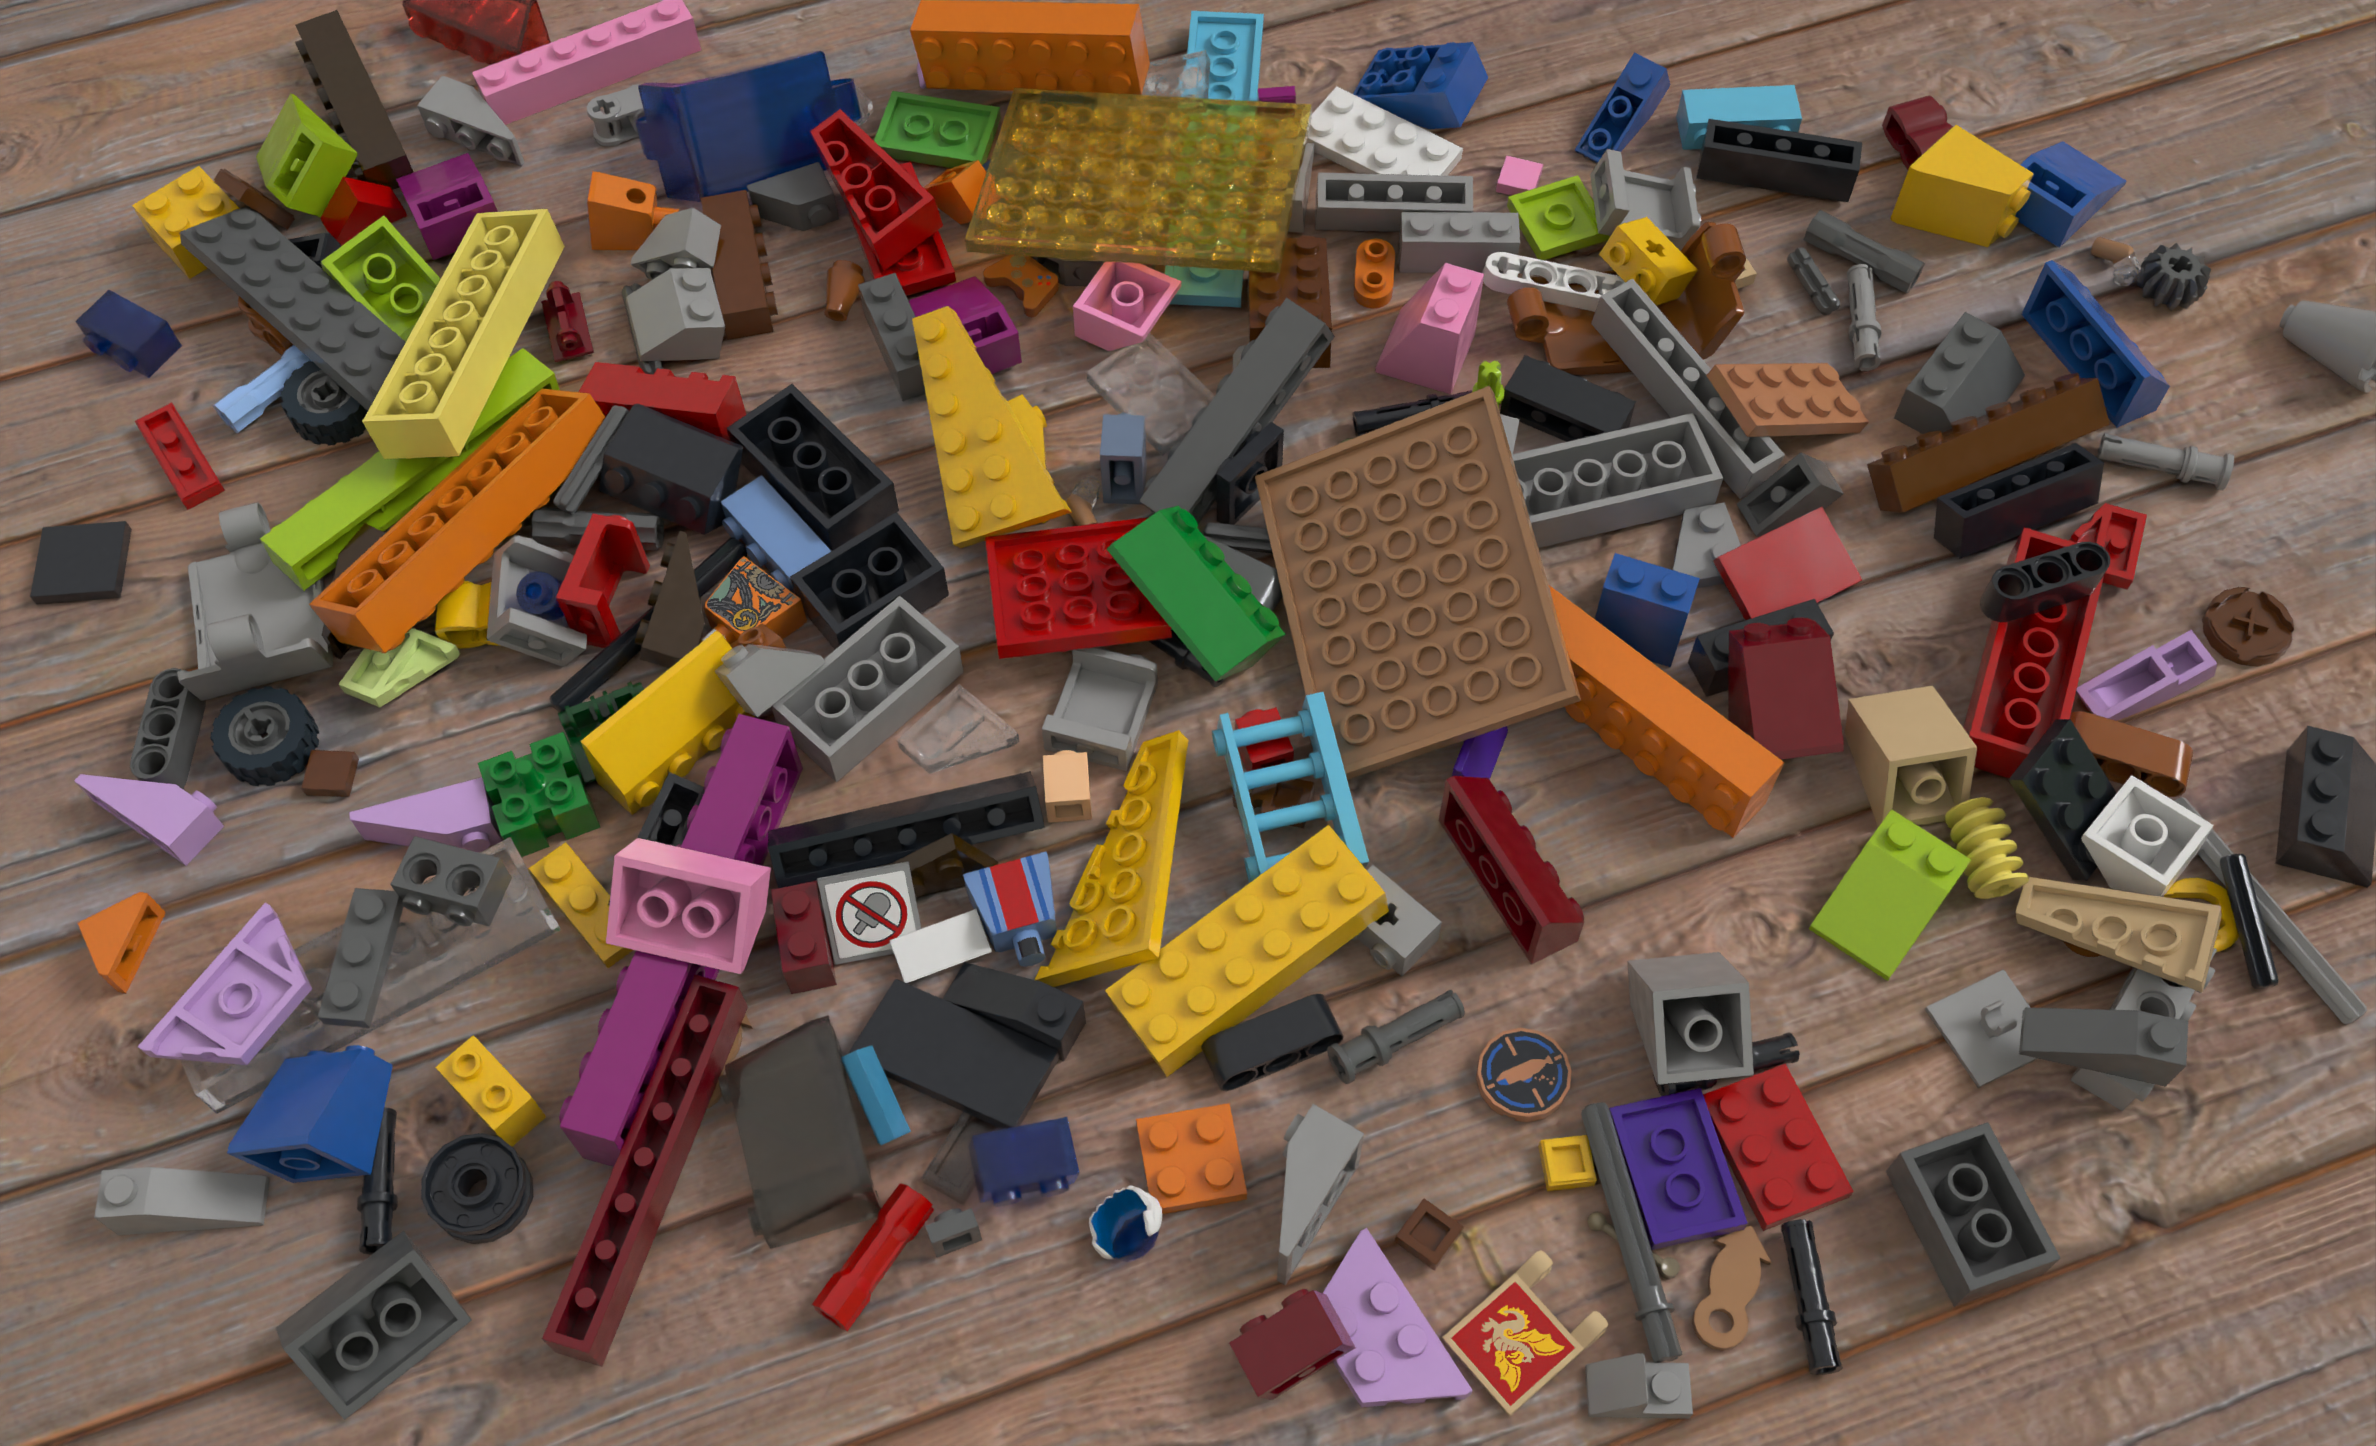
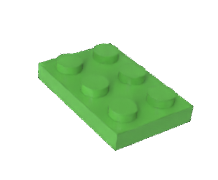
(937, 130)

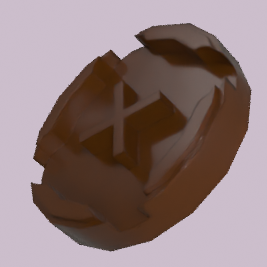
(2248, 627)

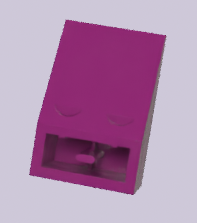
(446, 201)
(981, 316)

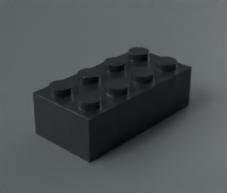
(814, 467)

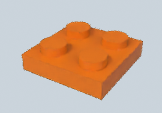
(1192, 1158)

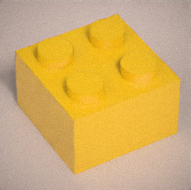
(180, 206)

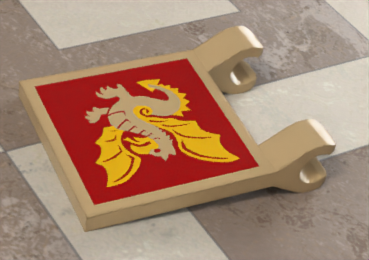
(1516, 1341)

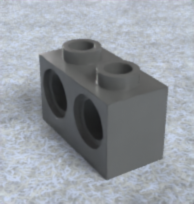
(455, 874)

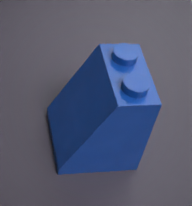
(1646, 606)
(317, 1117)

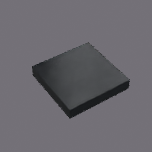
(81, 562)

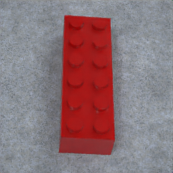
(2027, 671)

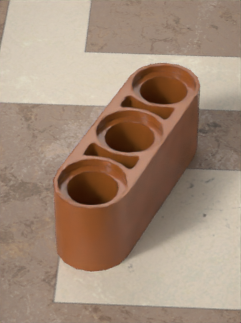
(2135, 752)

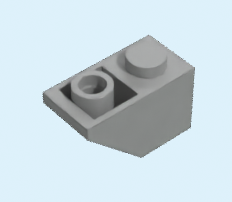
(679, 241)

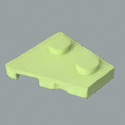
(384, 676)

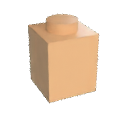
(1067, 786)

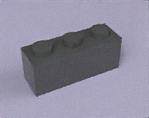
(892, 327)

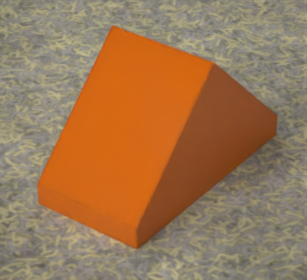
(121, 937)

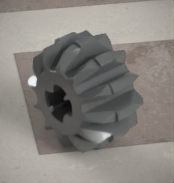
(2173, 276)

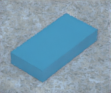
(875, 1095)

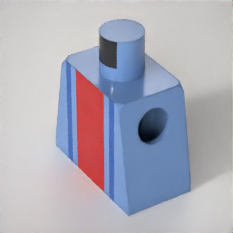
(1015, 905)

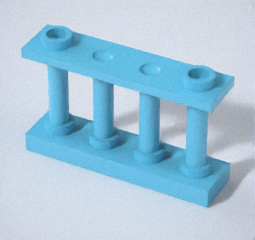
(1322, 763)

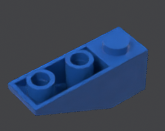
(1625, 108)

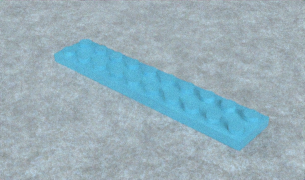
(1235, 58)

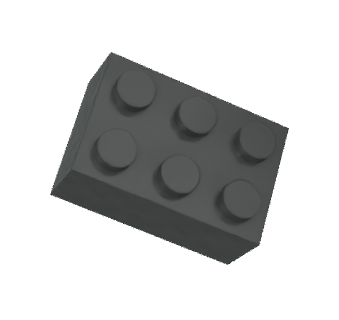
(1972, 1214)

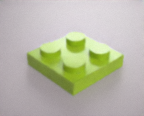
(1557, 218)

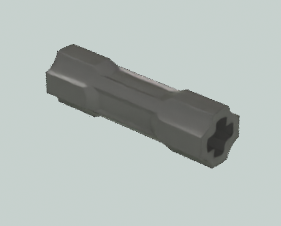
(1887, 263)
(557, 527)

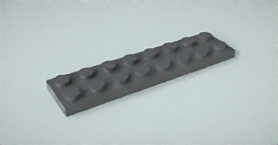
(298, 300)

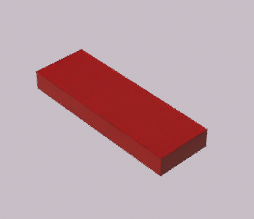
(179, 456)

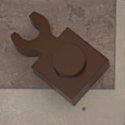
(1282, 796)

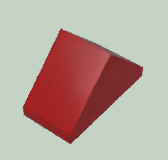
(357, 206)

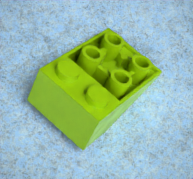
(303, 159)

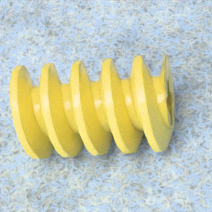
(1980, 840)

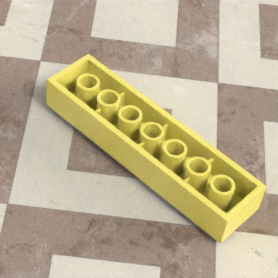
(464, 336)

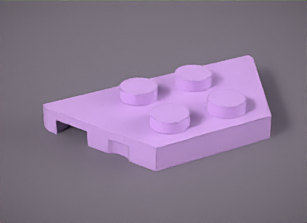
(236, 999)
(1394, 1344)

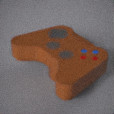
(1027, 278)

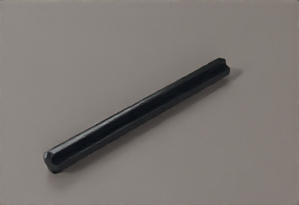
(624, 648)

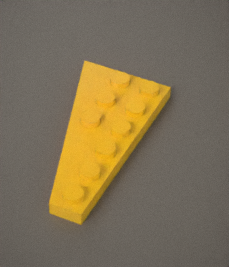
(982, 451)
(1127, 878)

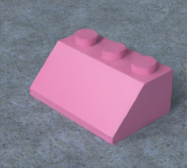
(686, 904)

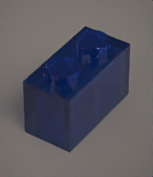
(128, 334)
(1024, 1161)

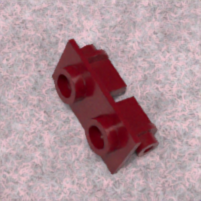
(566, 323)

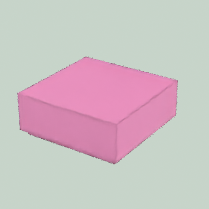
(1518, 176)

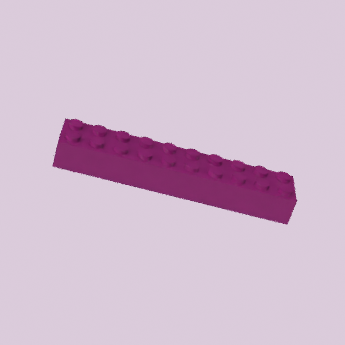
(739, 807)

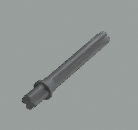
(1631, 1234)

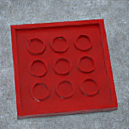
(1066, 591)

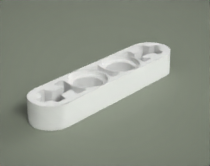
(1557, 275)

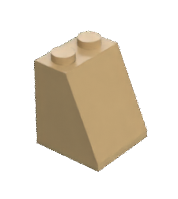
(1910, 754)

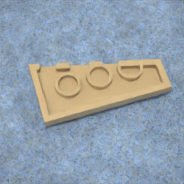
(2138, 929)

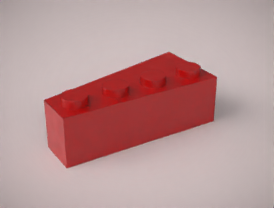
(879, 193)
(692, 400)

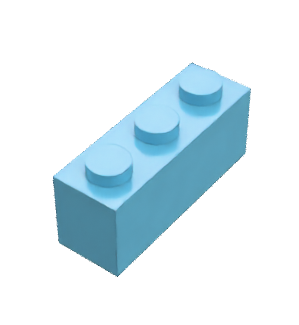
(1757, 106)

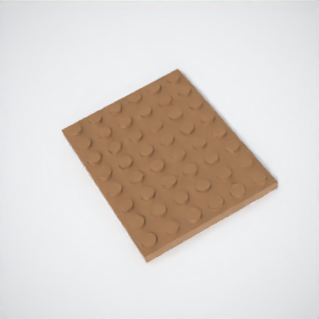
(1416, 585)

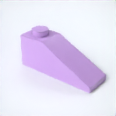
(157, 811)
(449, 815)

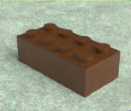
(1301, 280)

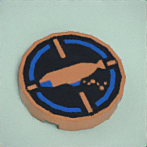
(1523, 1074)

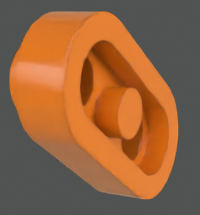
(1374, 273)

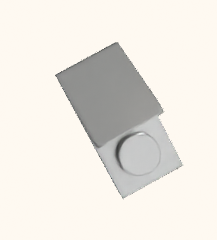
(1638, 1388)

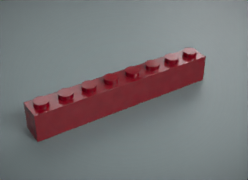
(646, 1172)

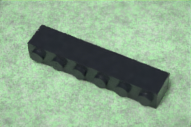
(899, 828)

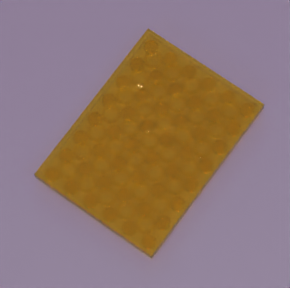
(1142, 180)

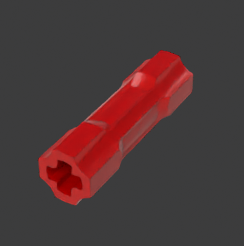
(852, 1285)

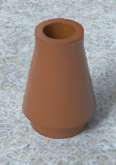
(842, 289)

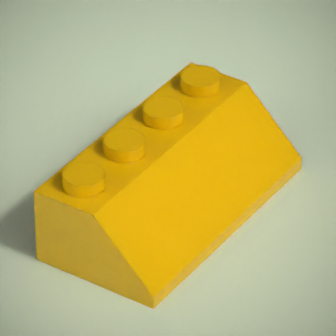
(664, 727)

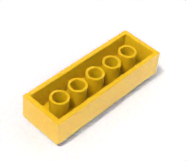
(1248, 949)

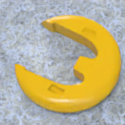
(2216, 895)

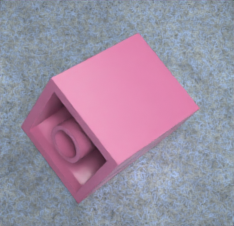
(1434, 330)

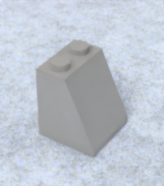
(1692, 1017)

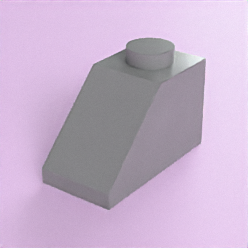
(764, 674)

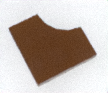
(253, 198)

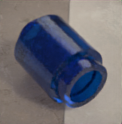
(538, 594)

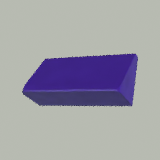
(1480, 754)

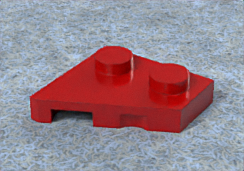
(2121, 536)

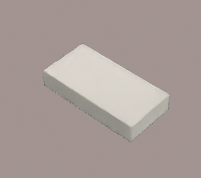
(940, 946)

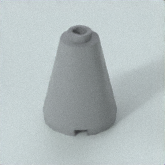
(2336, 338)

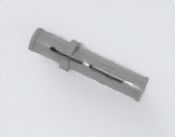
(1864, 328)

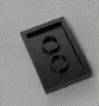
(2064, 793)

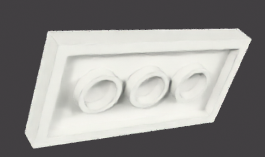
(1377, 141)

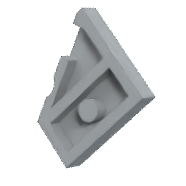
(1702, 538)

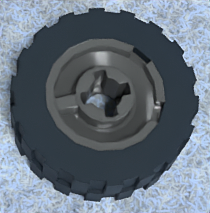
(321, 407)
(270, 758)

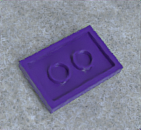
(1677, 1169)

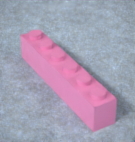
(588, 60)

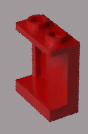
(602, 557)

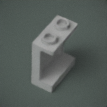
(1628, 196)
(519, 629)
(1102, 706)

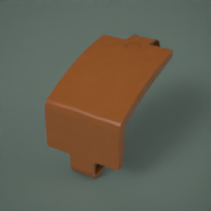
(1701, 314)

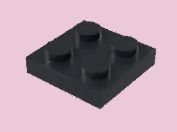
(1236, 475)

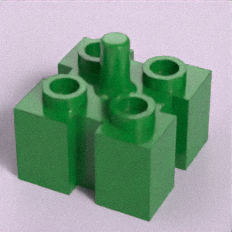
(539, 794)

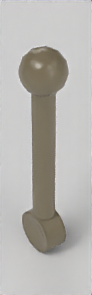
(1667, 1267)

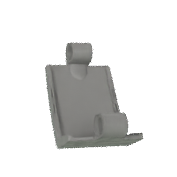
(250, 615)

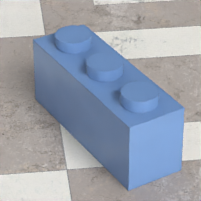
(771, 531)

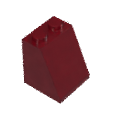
(1785, 688)

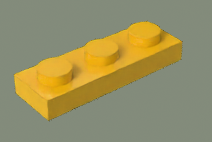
(579, 899)

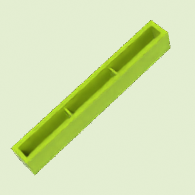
(387, 489)

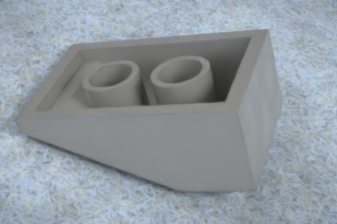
(1319, 1165)

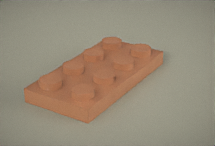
(1787, 399)

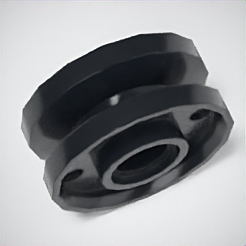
(460, 1166)

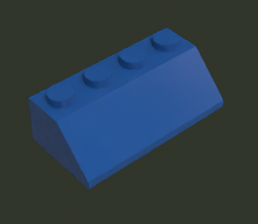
(2093, 344)

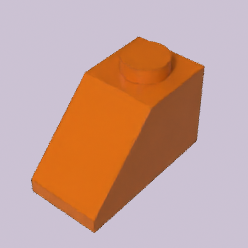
(958, 190)

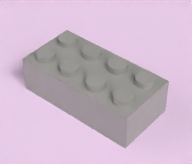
(869, 688)

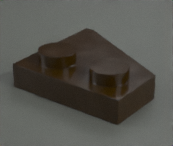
(943, 863)

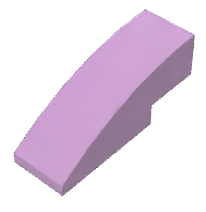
(2148, 678)

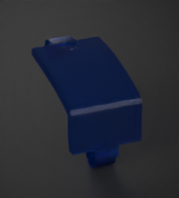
(740, 124)

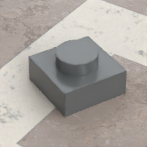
(953, 1231)

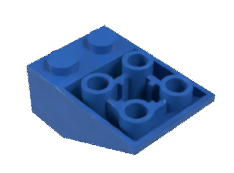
(1425, 83)
(2065, 191)

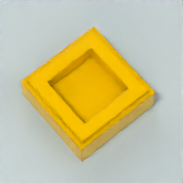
(1567, 1163)

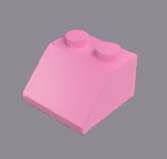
(1122, 304)

